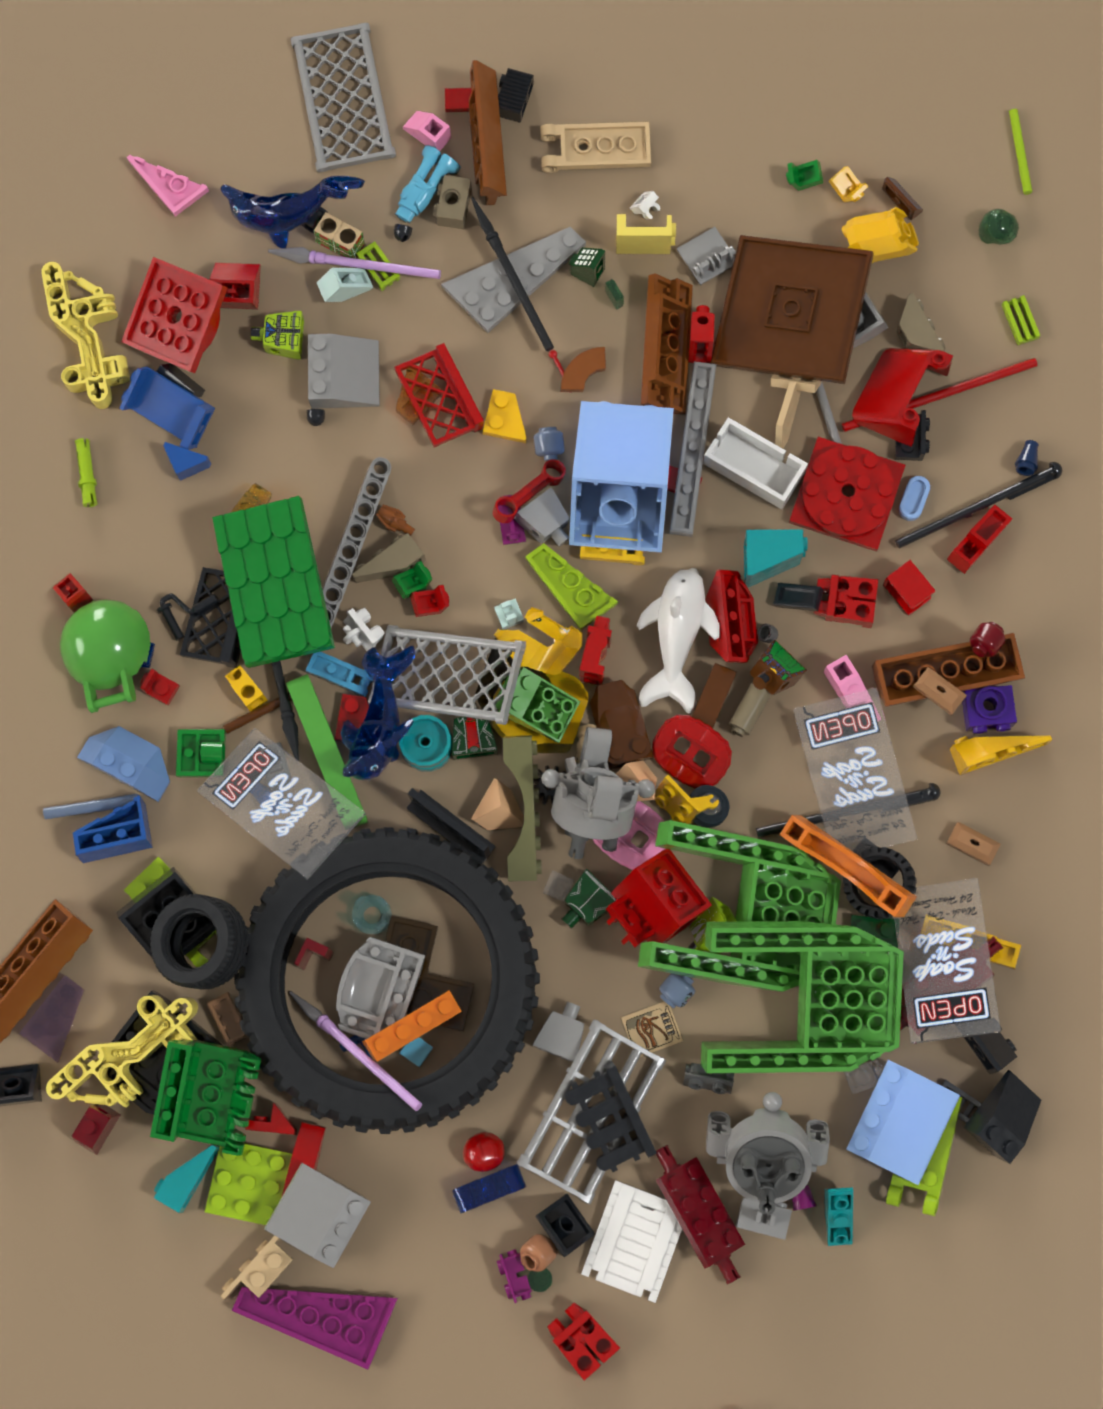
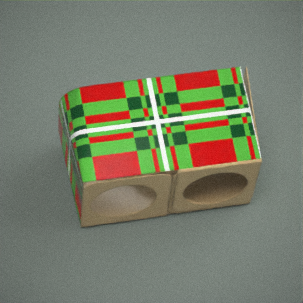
(338, 246)

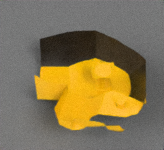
(549, 665)

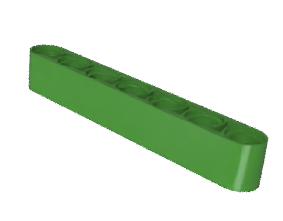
(322, 739)

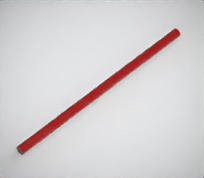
(961, 387)

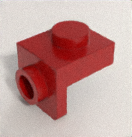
(430, 601)

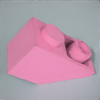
(428, 129)

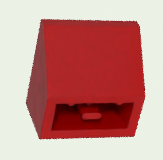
(242, 284)

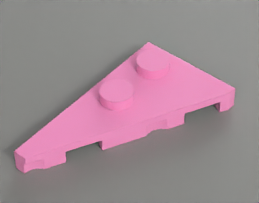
(174, 190)

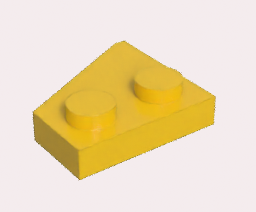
(504, 417)

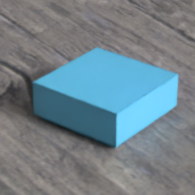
(416, 1051)

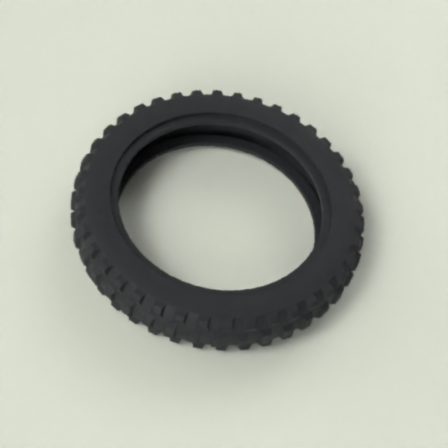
(467, 1075)

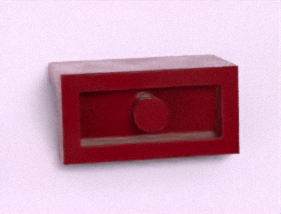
(312, 947)

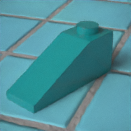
(182, 1183)

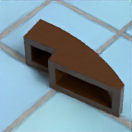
(714, 694)

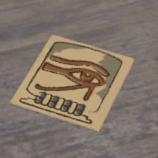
(652, 1027)

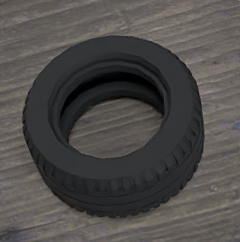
(168, 936)

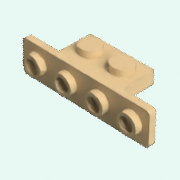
(262, 1270)

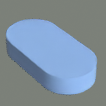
(914, 498)

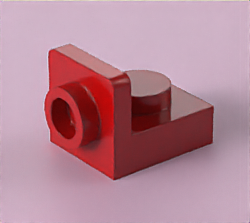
(159, 687)

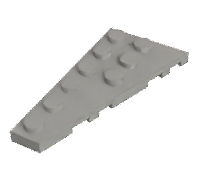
(487, 289)

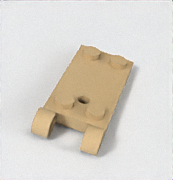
(607, 146)

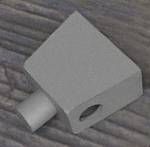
(544, 518)
(561, 1033)

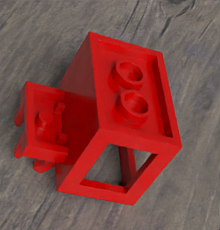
(657, 901)

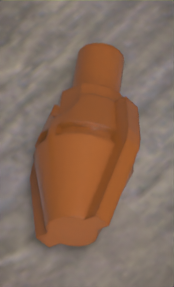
(394, 520)

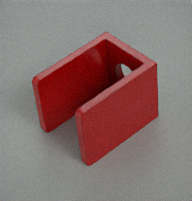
(909, 587)

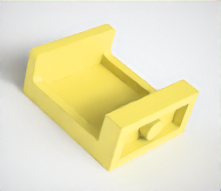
(644, 239)

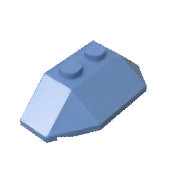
(128, 760)

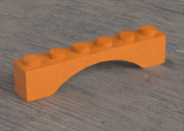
(870, 880)

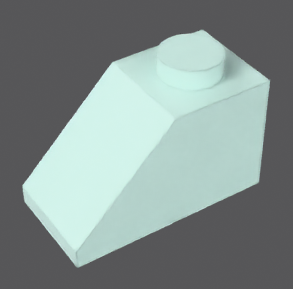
(343, 284)

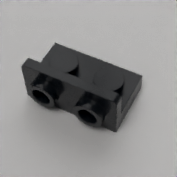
(921, 444)

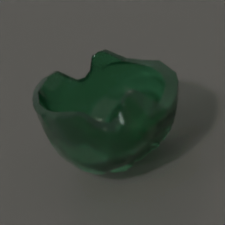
(998, 227)

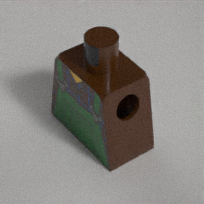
(776, 670)

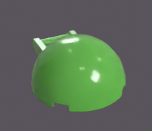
(105, 648)

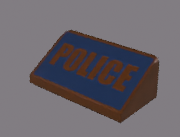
(901, 198)

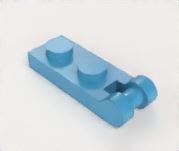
(338, 673)

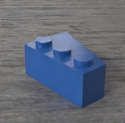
(115, 834)

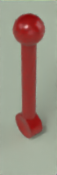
(553, 355)

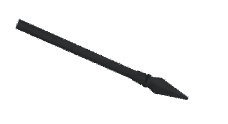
(495, 243)
(289, 725)

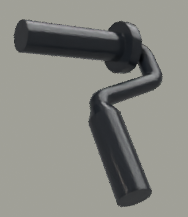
(165, 609)

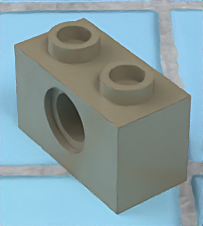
(453, 214)

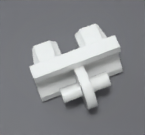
(359, 632)

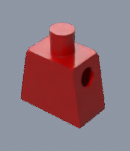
(701, 335)

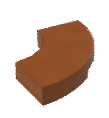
(582, 368)

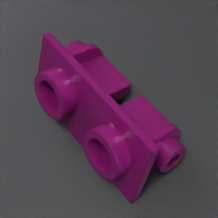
(512, 531)
(516, 1285)

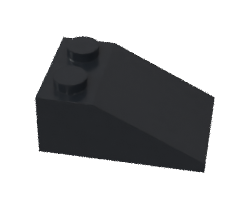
(1005, 1118)

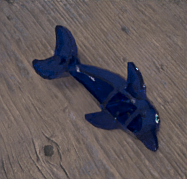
(285, 211)
(376, 739)

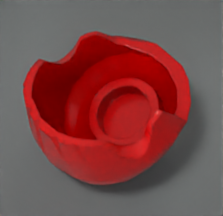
(483, 1152)

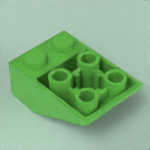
(540, 705)

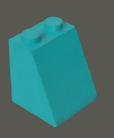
(771, 553)

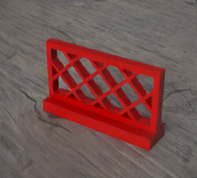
(458, 391)

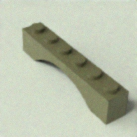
(522, 859)

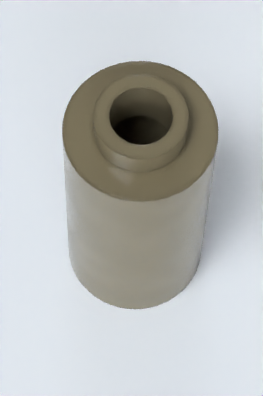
(749, 710)

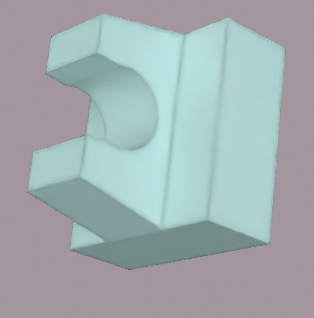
(509, 614)

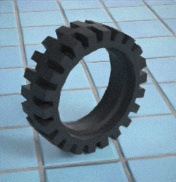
(875, 854)

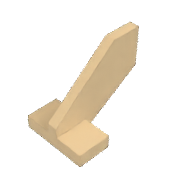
(794, 387)

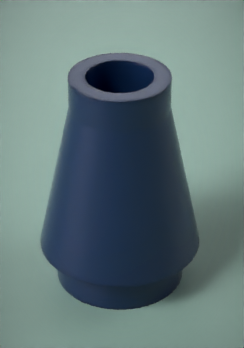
(1028, 459)

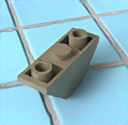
(916, 329)

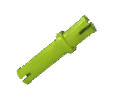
(87, 482)

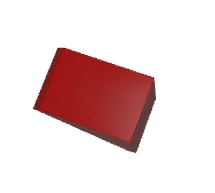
(72, 593)

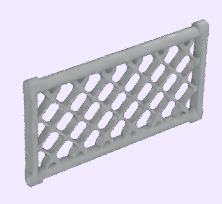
(364, 30)
(468, 642)

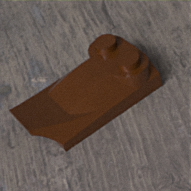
(617, 709)

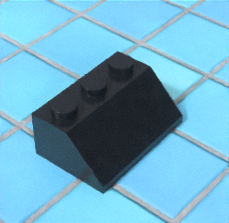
(992, 1050)

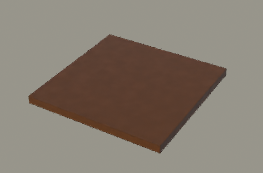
(792, 309)

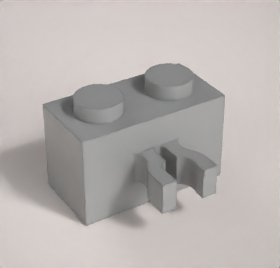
(772, 1225)

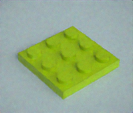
(248, 1184)

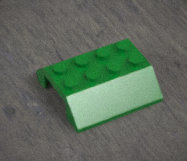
(205, 1094)

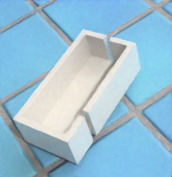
(754, 463)

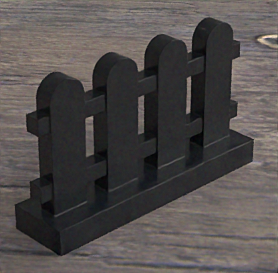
(616, 1129)

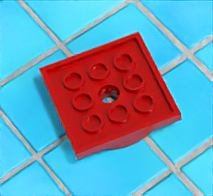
(153, 319)
(854, 518)

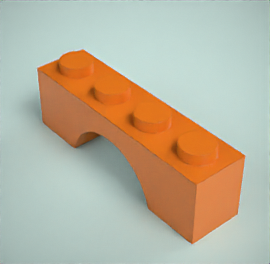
(411, 1026)

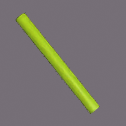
(1020, 151)

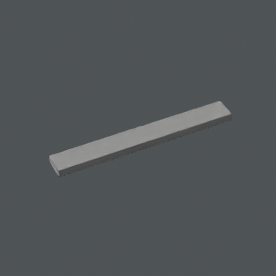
(692, 449)

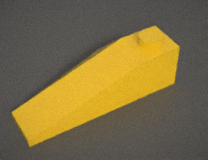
(984, 751)

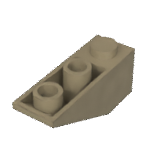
(390, 562)

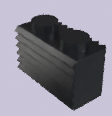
(514, 94)

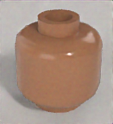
(538, 1253)

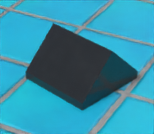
(20, 1085)
(565, 1225)

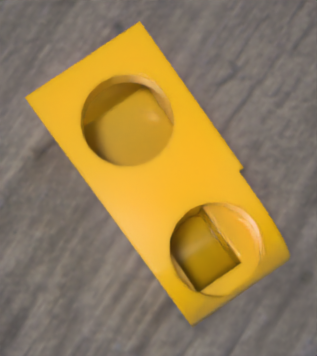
(246, 688)

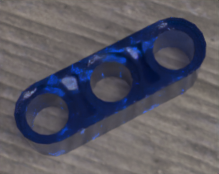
(489, 1188)

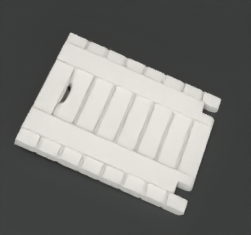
(633, 1241)

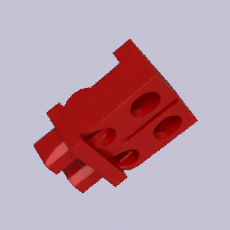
(849, 600)
(595, 651)
(579, 1334)

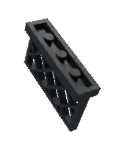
(231, 645)
(448, 825)

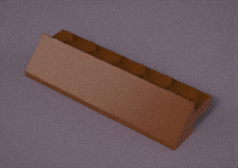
(486, 133)
(666, 343)

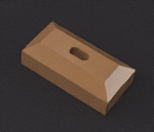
(928, 684)
(961, 838)

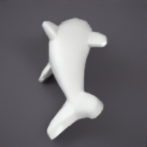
(679, 617)

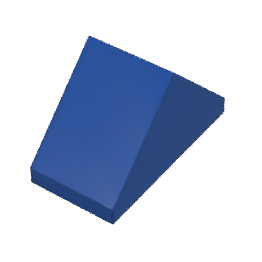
(185, 461)

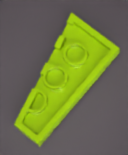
(570, 587)

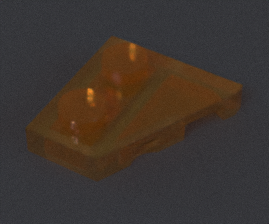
(404, 405)

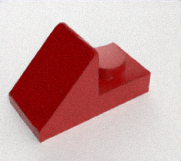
(278, 1124)

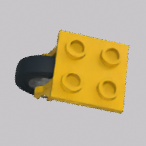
(704, 806)

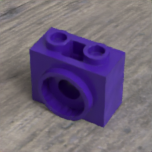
(979, 719)

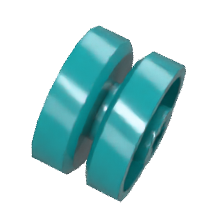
(427, 757)

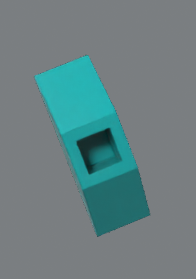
(839, 1215)

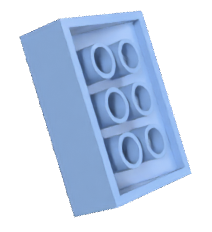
(903, 1122)

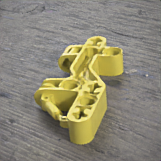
(96, 369)
(161, 1027)

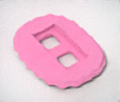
(628, 854)

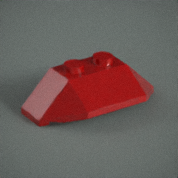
(736, 616)

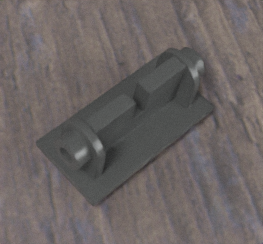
(698, 1079)

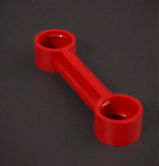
(529, 491)

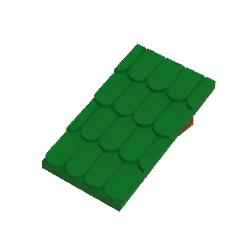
(273, 582)

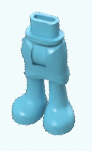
(418, 193)

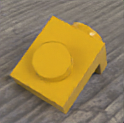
(847, 185)

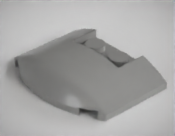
(377, 987)

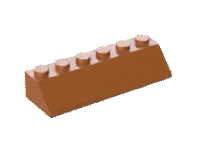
(954, 663)
(38, 962)

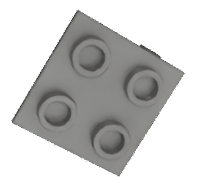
(707, 255)

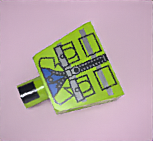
(281, 334)

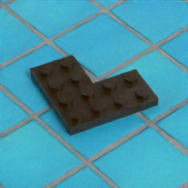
(421, 939)

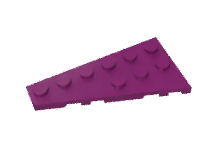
(329, 1321)

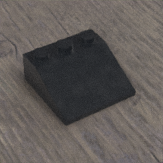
(144, 909)

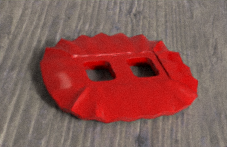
(701, 738)

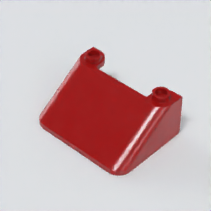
(890, 389)

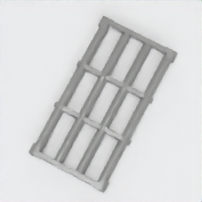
(570, 1127)

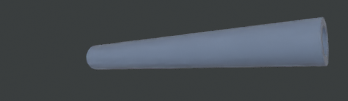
(87, 807)

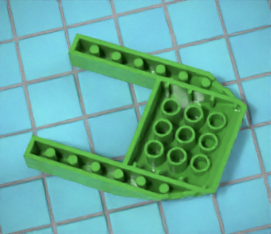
(774, 886)
(844, 1003)

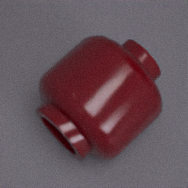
(987, 639)

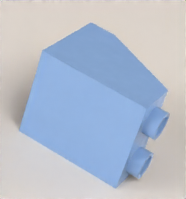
(620, 476)

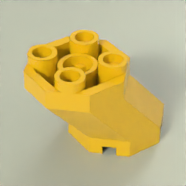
(883, 234)

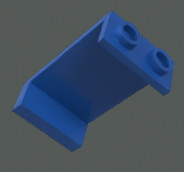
(167, 406)

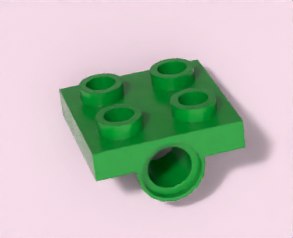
(199, 751)

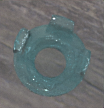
(365, 902)

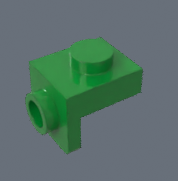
(804, 175)
(412, 580)

